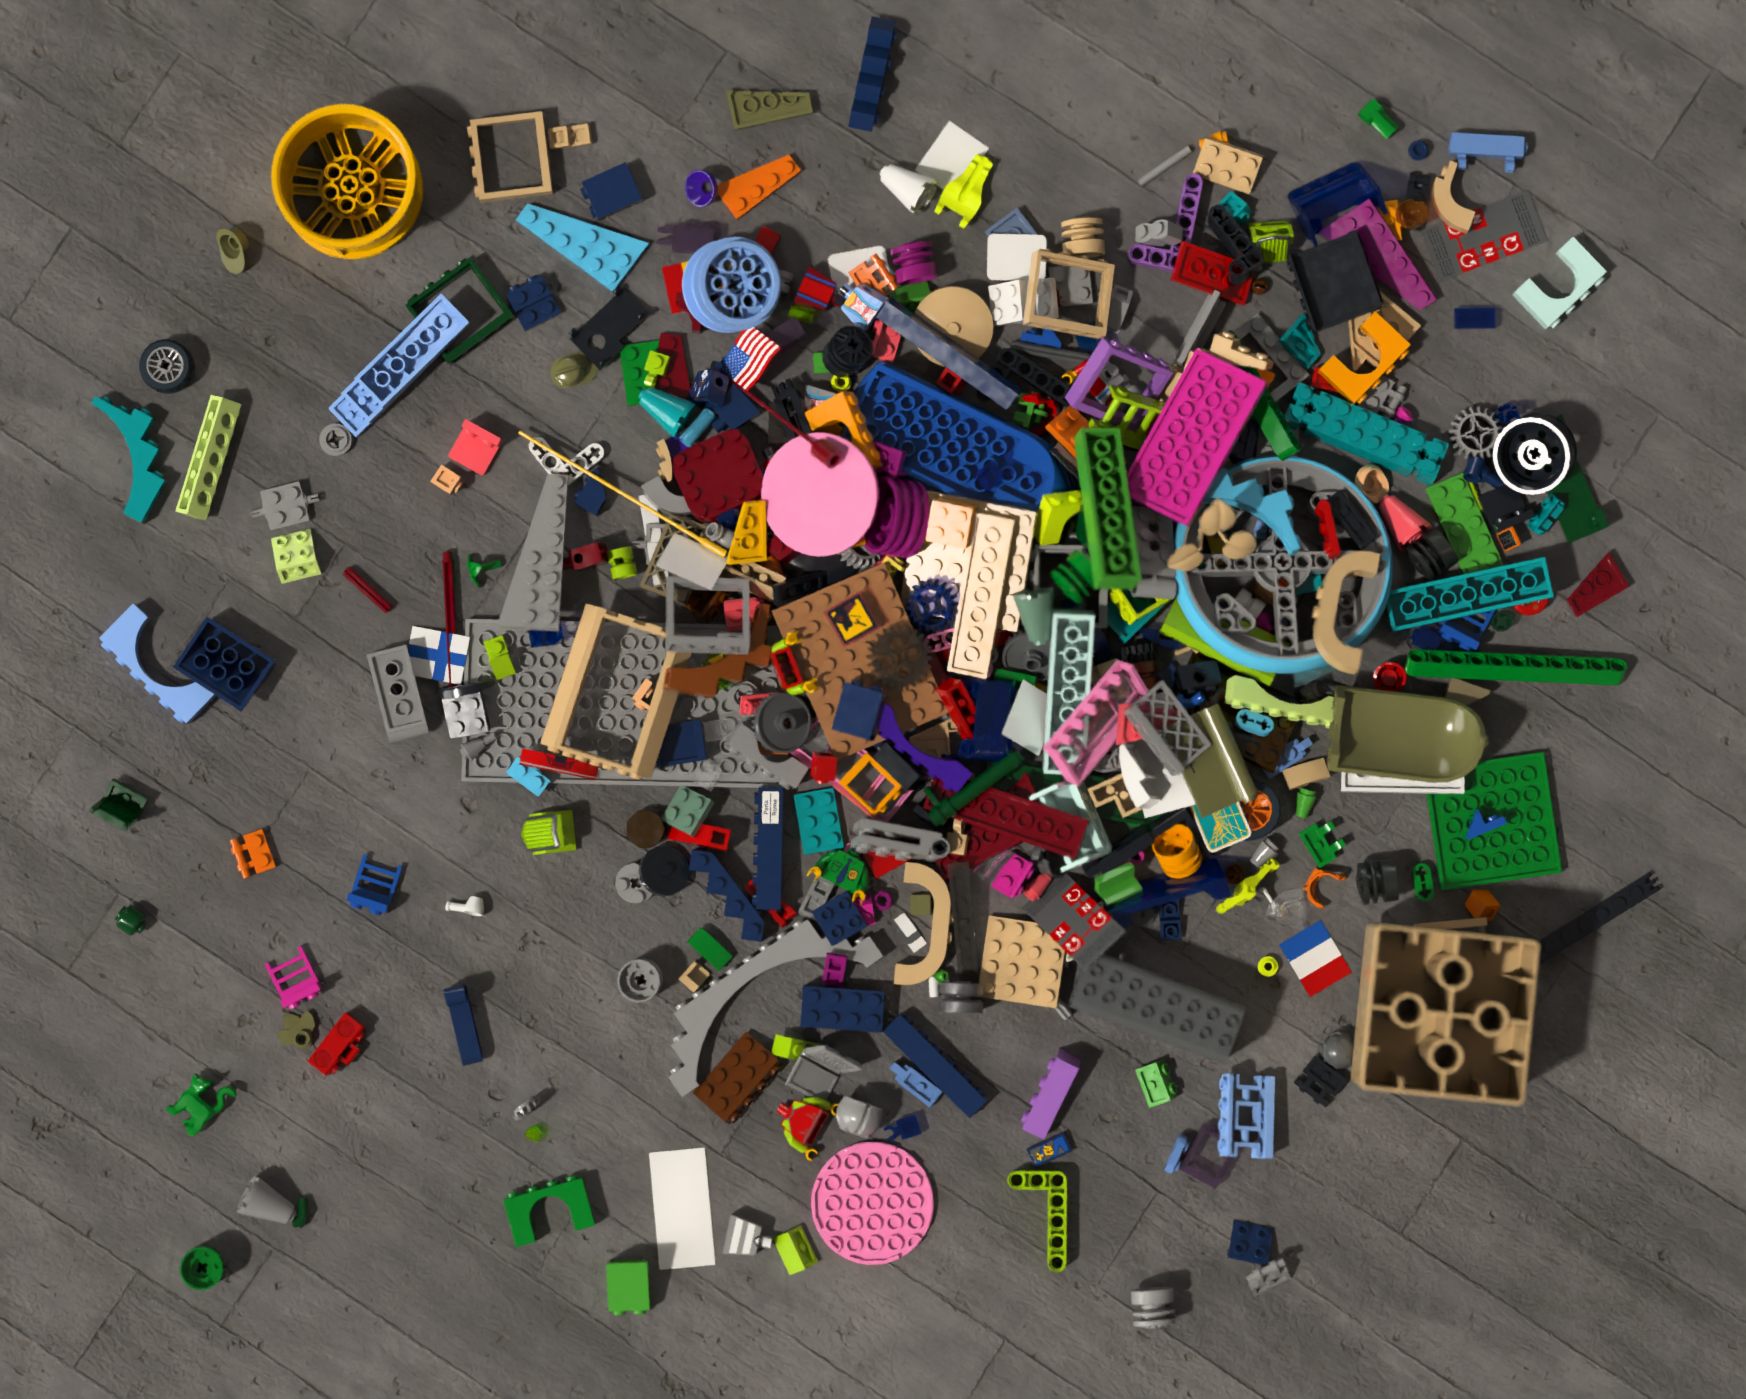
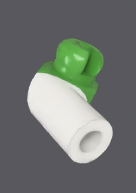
(934, 981)

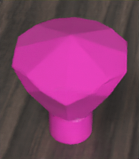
(1403, 415)
(1263, 622)

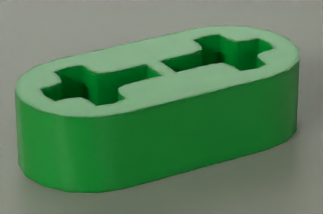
(1427, 881)

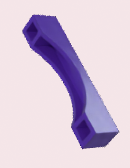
(948, 770)

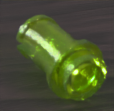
(801, 314)

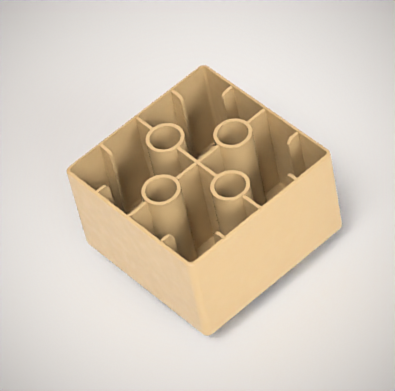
(1445, 1013)

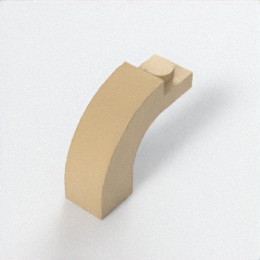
(1446, 208)

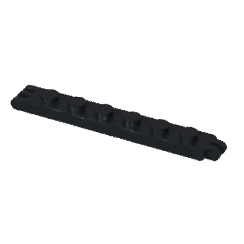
(1596, 917)

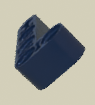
(464, 1024)

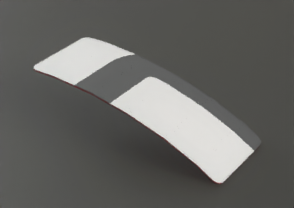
(909, 932)

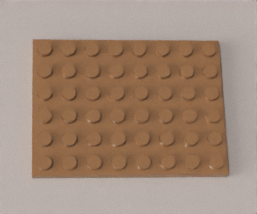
(825, 657)

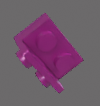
(891, 460)

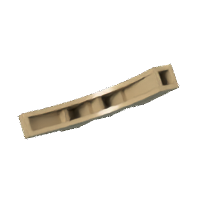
(1226, 349)

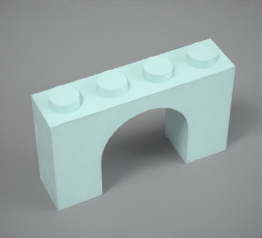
(1586, 273)

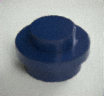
(1418, 150)

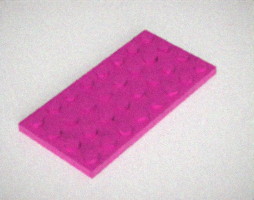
(1193, 437)

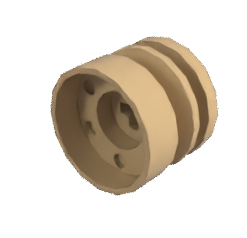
(1082, 234)

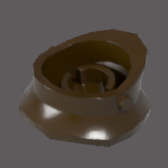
(646, 829)

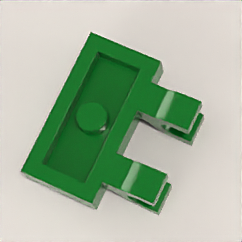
(1317, 844)

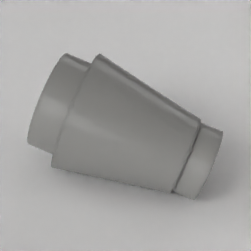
(1264, 852)

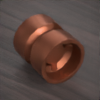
(1146, 670)

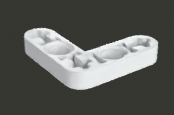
(560, 467)

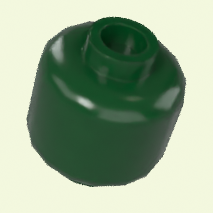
(130, 920)

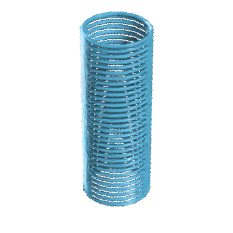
(701, 425)

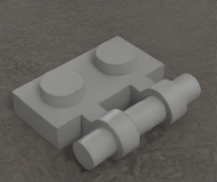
(1377, 396)
(1268, 1277)

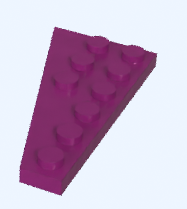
(1385, 253)

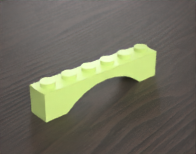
(1246, 693)

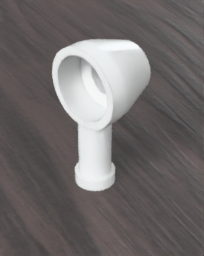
(473, 906)

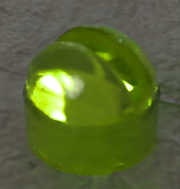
(533, 1133)

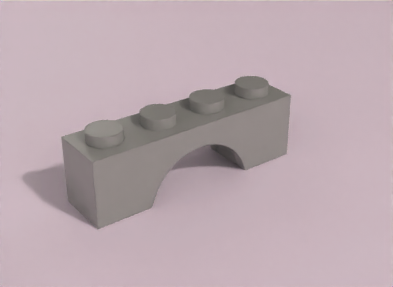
(744, 743)

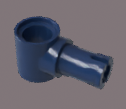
(1477, 472)

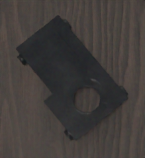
(611, 322)

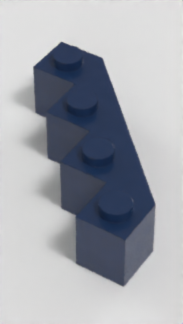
(872, 73)
(736, 902)

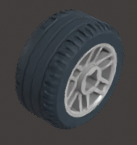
(154, 361)

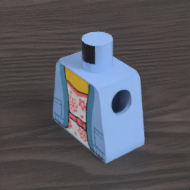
(862, 304)

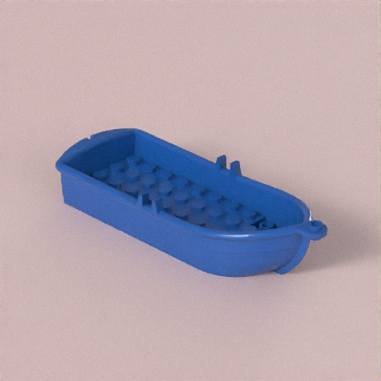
(954, 439)

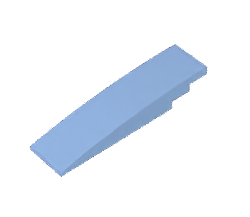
(398, 365)

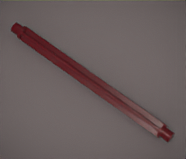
(449, 599)

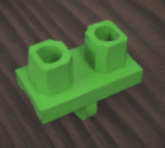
(1025, 419)

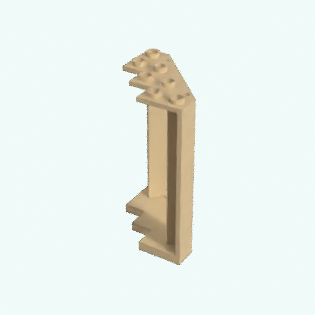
(573, 683)

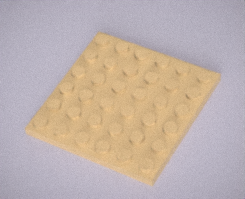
(949, 562)

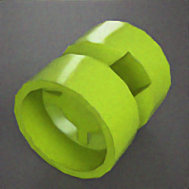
(623, 570)

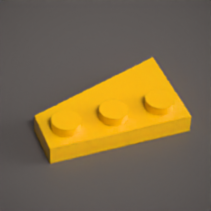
(749, 538)

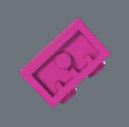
(1012, 875)

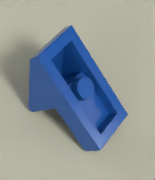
(1047, 339)
(1478, 826)

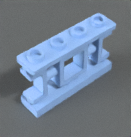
(1261, 1116)

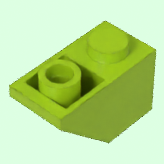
(790, 1047)

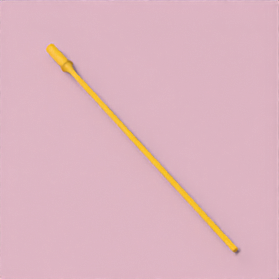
(703, 541)

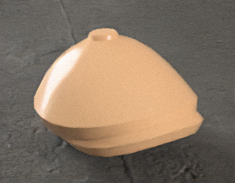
(1372, 482)

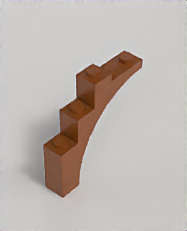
(704, 680)

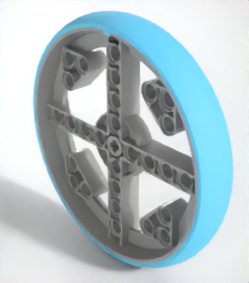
(1235, 642)

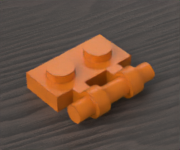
(865, 274)
(259, 852)

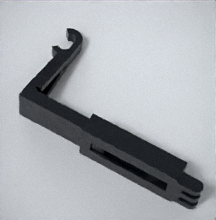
(794, 398)
(1142, 838)

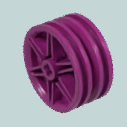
(899, 519)

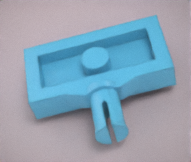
(529, 777)

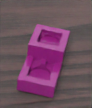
(834, 970)

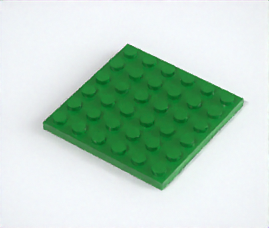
(1518, 850)

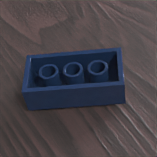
(842, 1009)

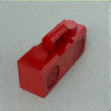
(959, 706)
(330, 1050)

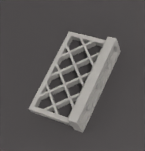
(1201, 327)
(1155, 740)

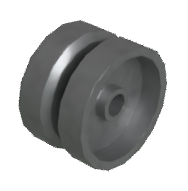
(961, 997)

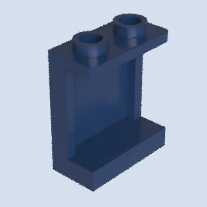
(611, 191)
(858, 710)
(682, 744)

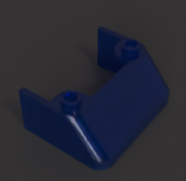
(1332, 195)
(992, 710)

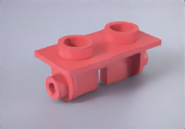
(749, 702)

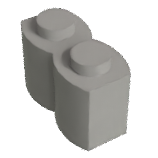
(1159, 233)

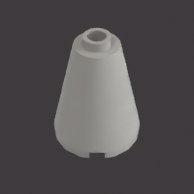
(265, 1203)

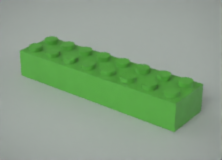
(1107, 508)

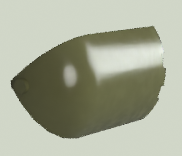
(1403, 735)

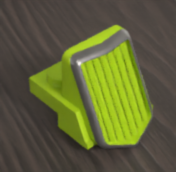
(1272, 239)
(549, 832)

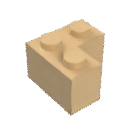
(1113, 790)

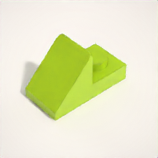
(499, 657)

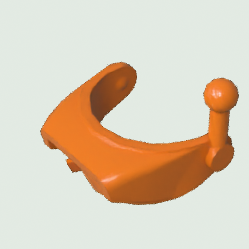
(1312, 881)

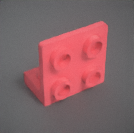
(475, 447)

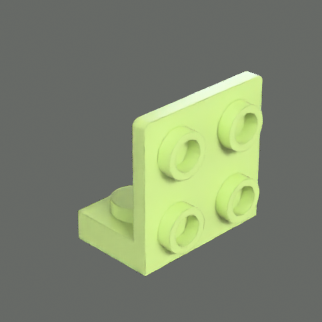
(295, 556)

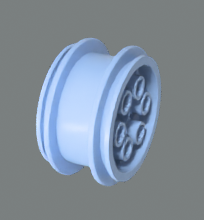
(699, 284)

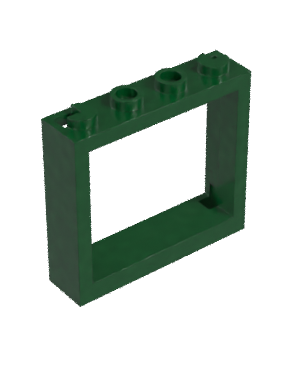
(447, 278)

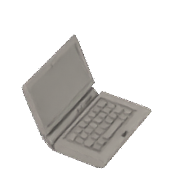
(818, 1071)

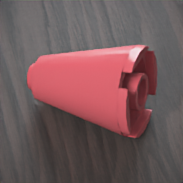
(1402, 521)

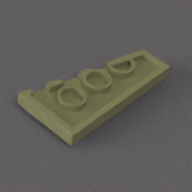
(765, 107)

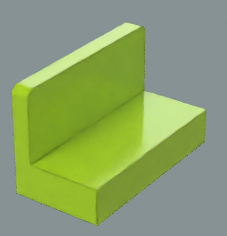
(795, 1250)

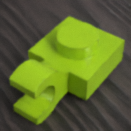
(655, 365)

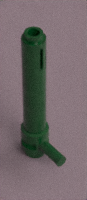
(948, 807)

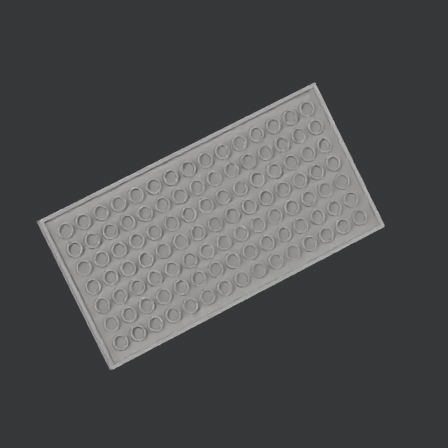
(605, 715)

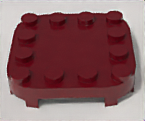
(718, 475)

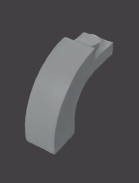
(663, 499)

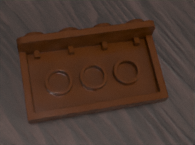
(738, 1078)

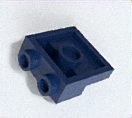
(533, 302)

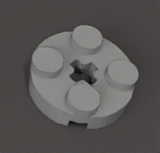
(624, 887)

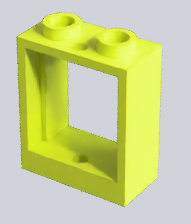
(1127, 610)

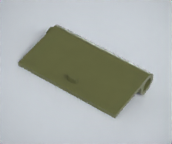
(1219, 771)

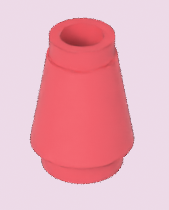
(1036, 887)

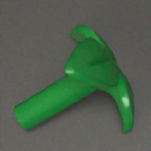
(476, 568)

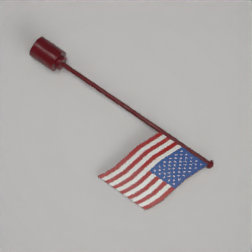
(746, 366)

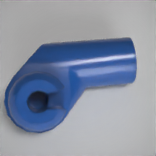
(1191, 702)

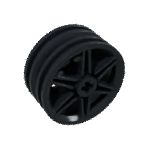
(1513, 471)

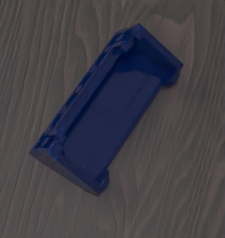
(1164, 889)

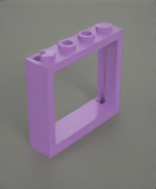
(1094, 366)

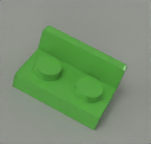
(1156, 1083)

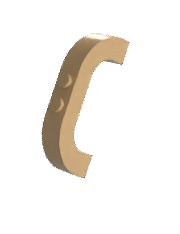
(1330, 648)
(940, 936)

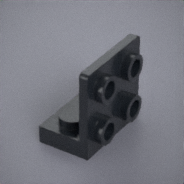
(1504, 508)

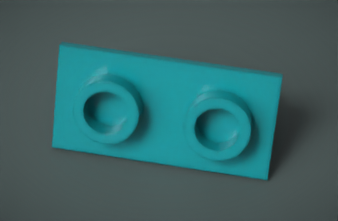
(1550, 507)

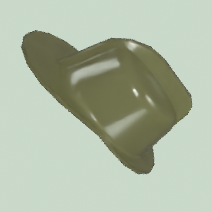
(232, 248)
(572, 370)

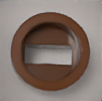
(1258, 290)

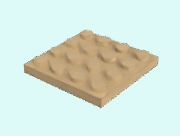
(1021, 963)

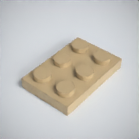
(1228, 165)

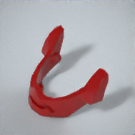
(1052, 409)

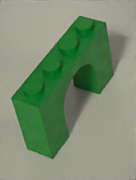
(571, 1192)

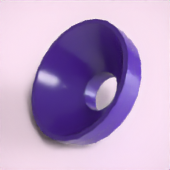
(696, 190)

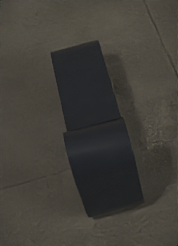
(1221, 221)

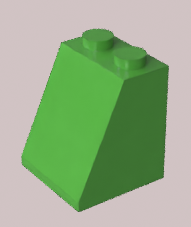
(628, 1286)

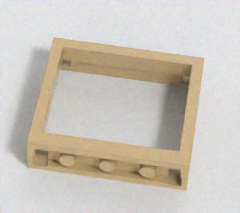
(477, 170)
(1081, 262)

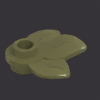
(295, 1028)

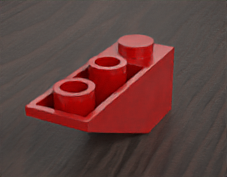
(707, 837)

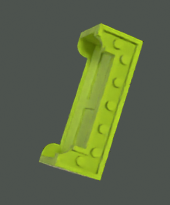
(1178, 626)

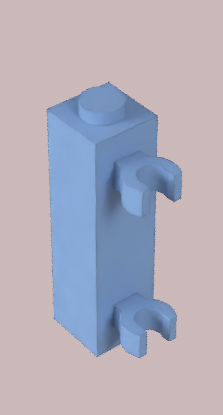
(1487, 146)

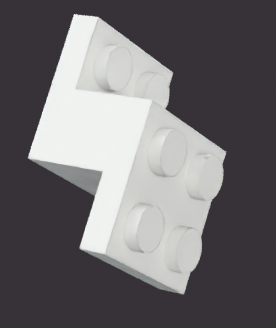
(1009, 300)

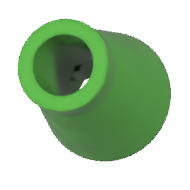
(1305, 801)

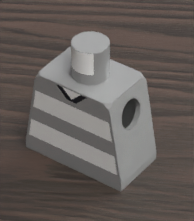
(744, 1237)

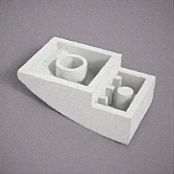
(1138, 777)

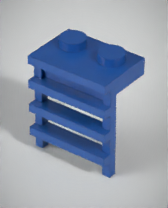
(1466, 639)
(375, 901)

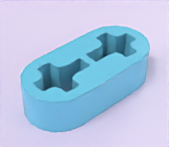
(1254, 722)

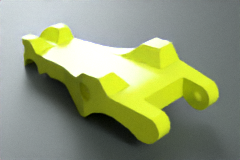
(965, 192)
(1247, 888)

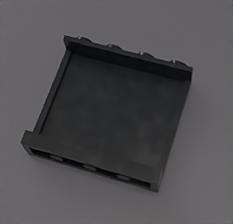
(1335, 282)

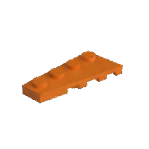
(752, 187)

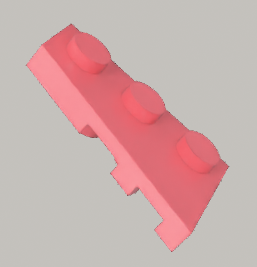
(1126, 731)

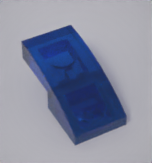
(1153, 637)

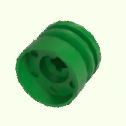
(1075, 578)
(200, 1279)

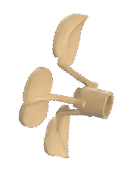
(1211, 521)

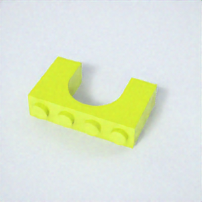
(1053, 514)

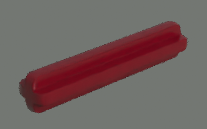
(367, 589)

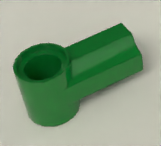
(1374, 116)

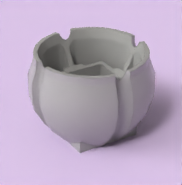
(858, 1117)

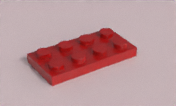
(1208, 272)

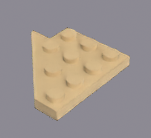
(1363, 347)

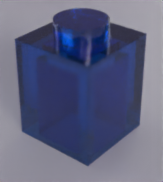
(1425, 639)

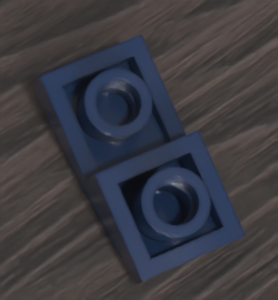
(1170, 920)

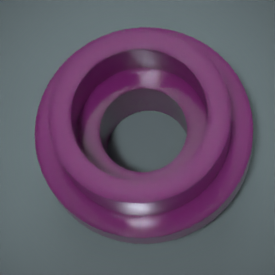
(887, 905)

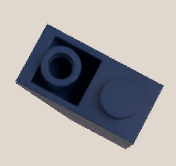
(592, 496)

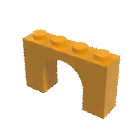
(1353, 385)
(845, 409)

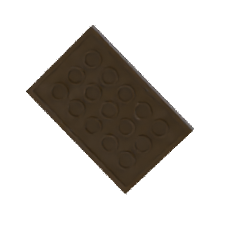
(1255, 749)

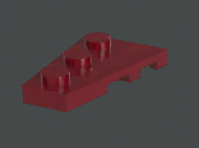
(1598, 586)

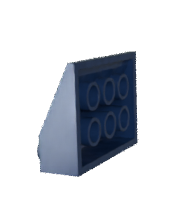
(224, 664)

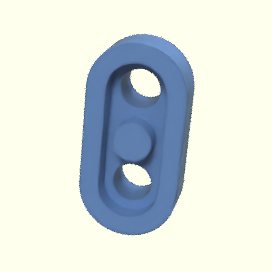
(1173, 1160)

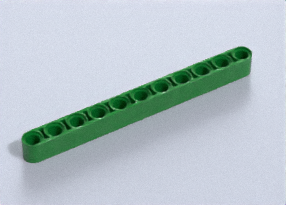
(1515, 667)

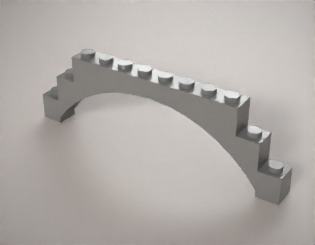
(700, 1012)

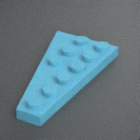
(595, 250)

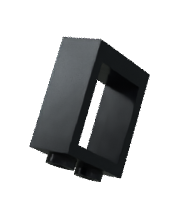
(901, 767)

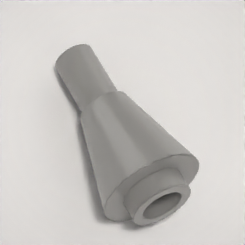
(473, 748)

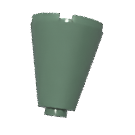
(1036, 613)

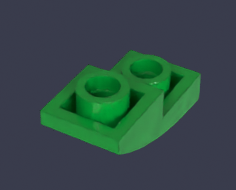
(709, 948)

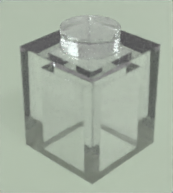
(708, 775)

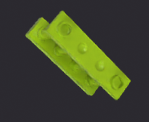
(1128, 437)

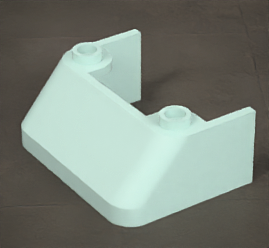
(1077, 801)

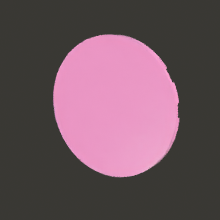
(816, 506)
(872, 1203)

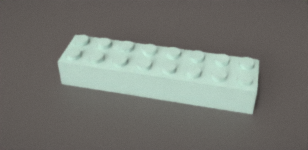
(1068, 670)

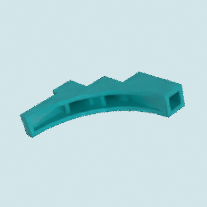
(135, 428)

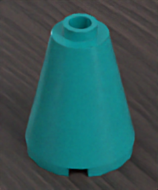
(667, 409)

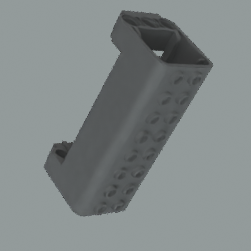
(1158, 1007)

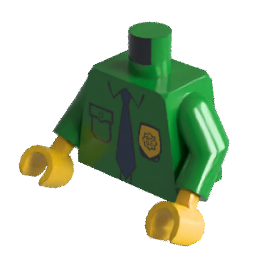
(844, 870)

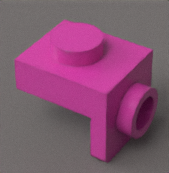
(865, 909)

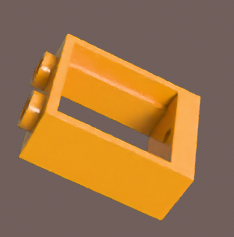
(881, 807)

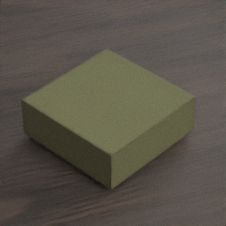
(920, 905)

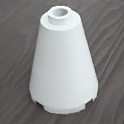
(908, 186)

